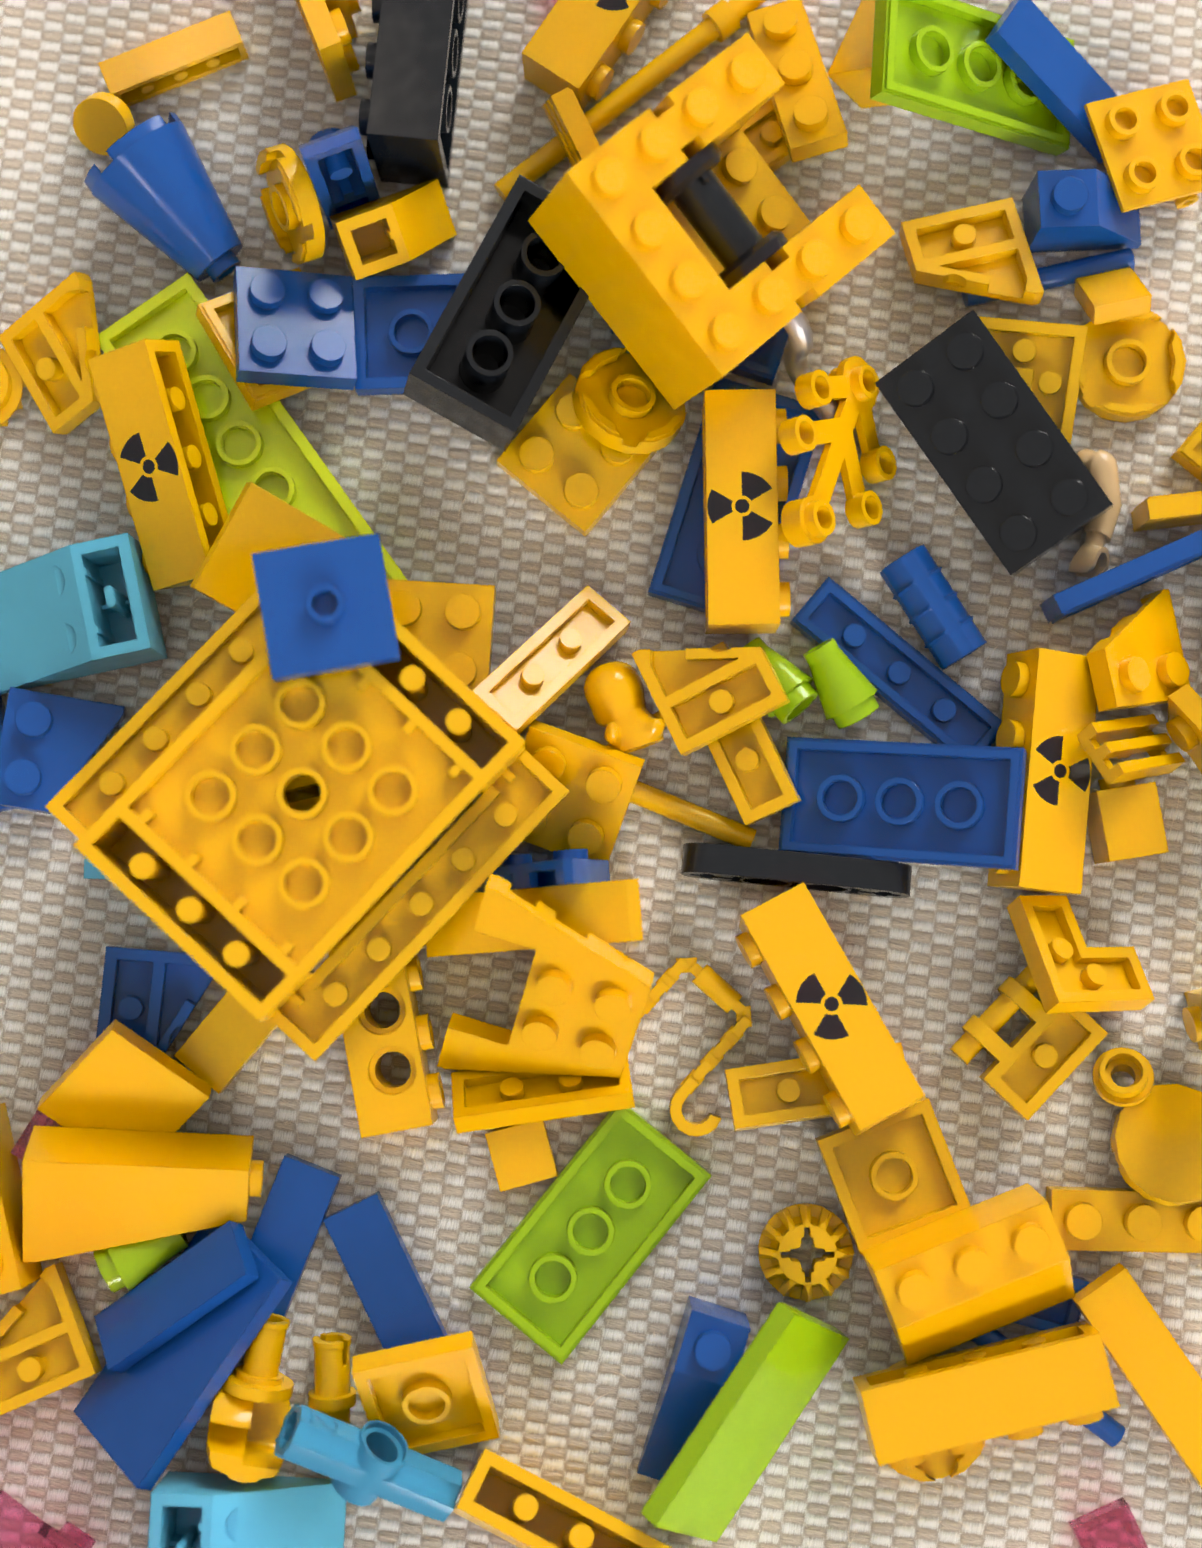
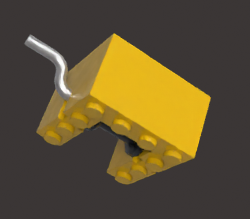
(695, 236)

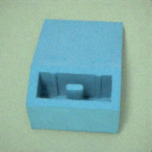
(77, 614)
(226, 1513)

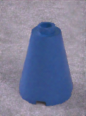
(168, 197)

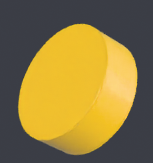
(101, 121)

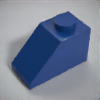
(1076, 213)

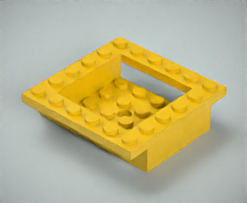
(200, 834)

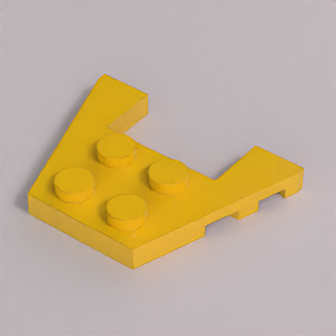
(575, 1006)

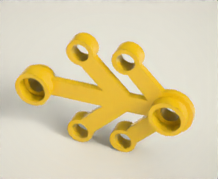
(853, 387)

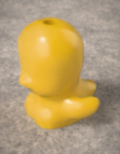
(620, 707)

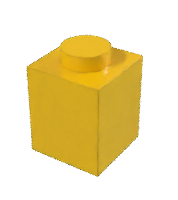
(1125, 821)

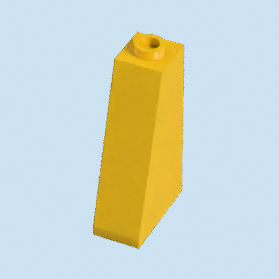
(602, 908)
(130, 1187)

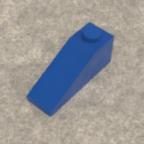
(339, 169)
(701, 1361)

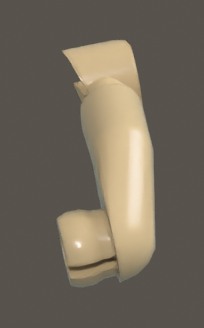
(1092, 556)

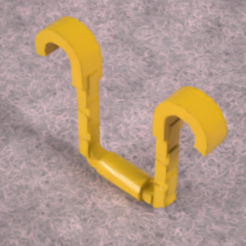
(726, 998)

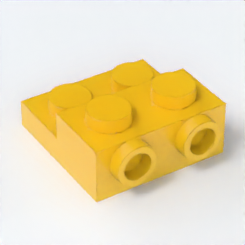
(332, 32)

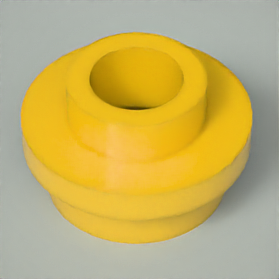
(1127, 1061)

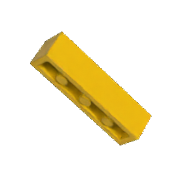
(174, 59)

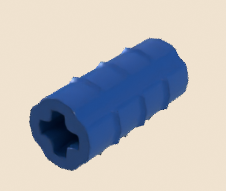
(932, 607)

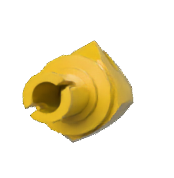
(252, 1409)

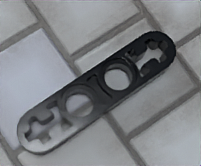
(793, 868)

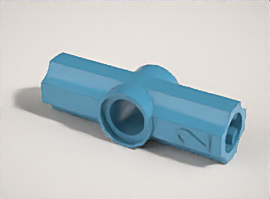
(368, 1462)

